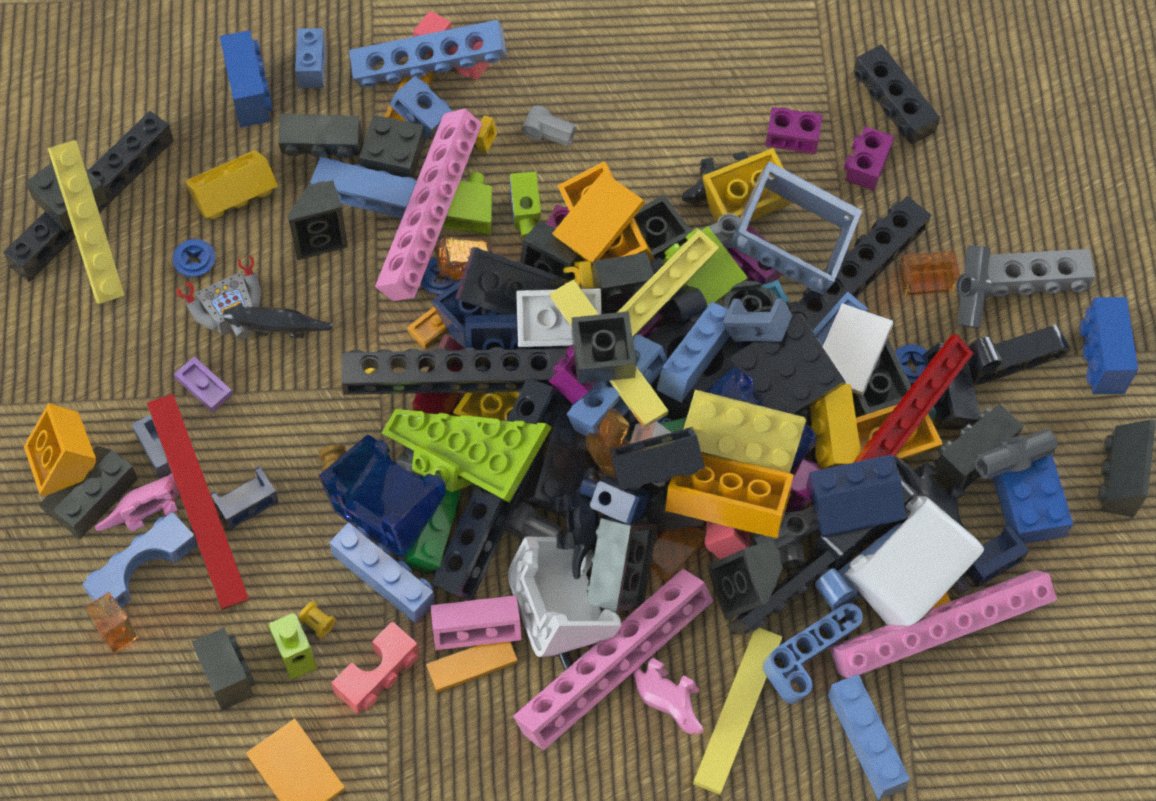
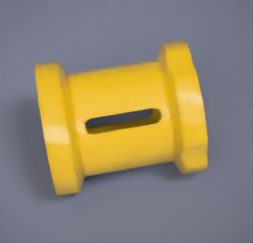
(316, 619)

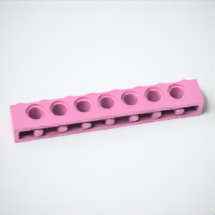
(428, 205)
(943, 623)
(613, 659)

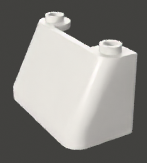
(915, 564)
(555, 602)

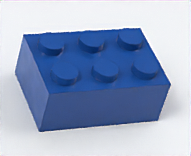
(246, 78)
(1108, 345)
(1034, 501)

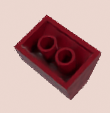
(440, 402)

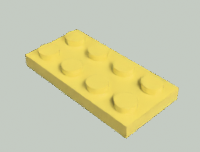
(745, 431)

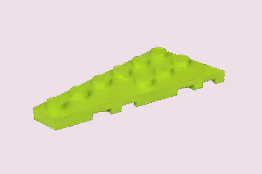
(485, 449)

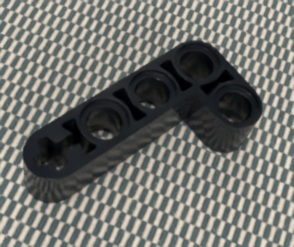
(685, 303)
(1015, 355)
(844, 544)

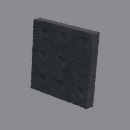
(791, 371)

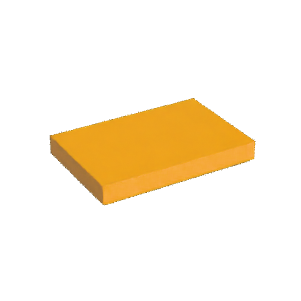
(598, 218)
(294, 766)

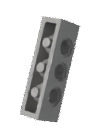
(1048, 264)

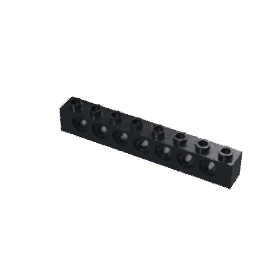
(115, 171)
(905, 214)
(441, 379)
(488, 514)

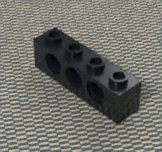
(907, 99)

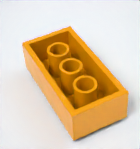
(631, 239)
(732, 495)

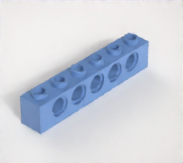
(365, 58)

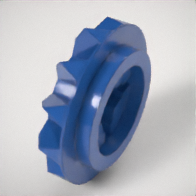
(194, 248)
(429, 279)
(916, 353)

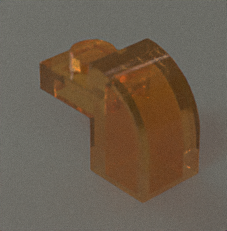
(610, 436)

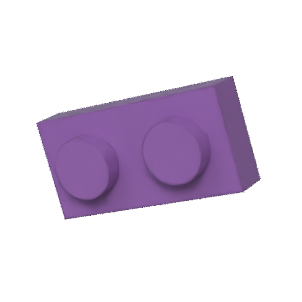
(203, 384)

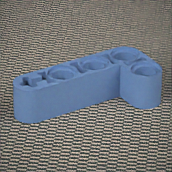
(836, 587)
(815, 645)

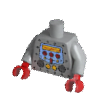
(211, 301)

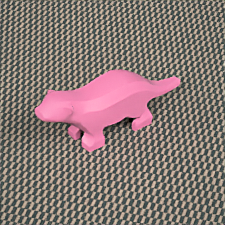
(143, 502)
(667, 696)

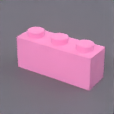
(476, 622)

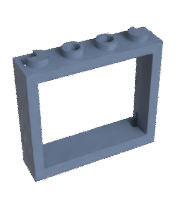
(812, 199)

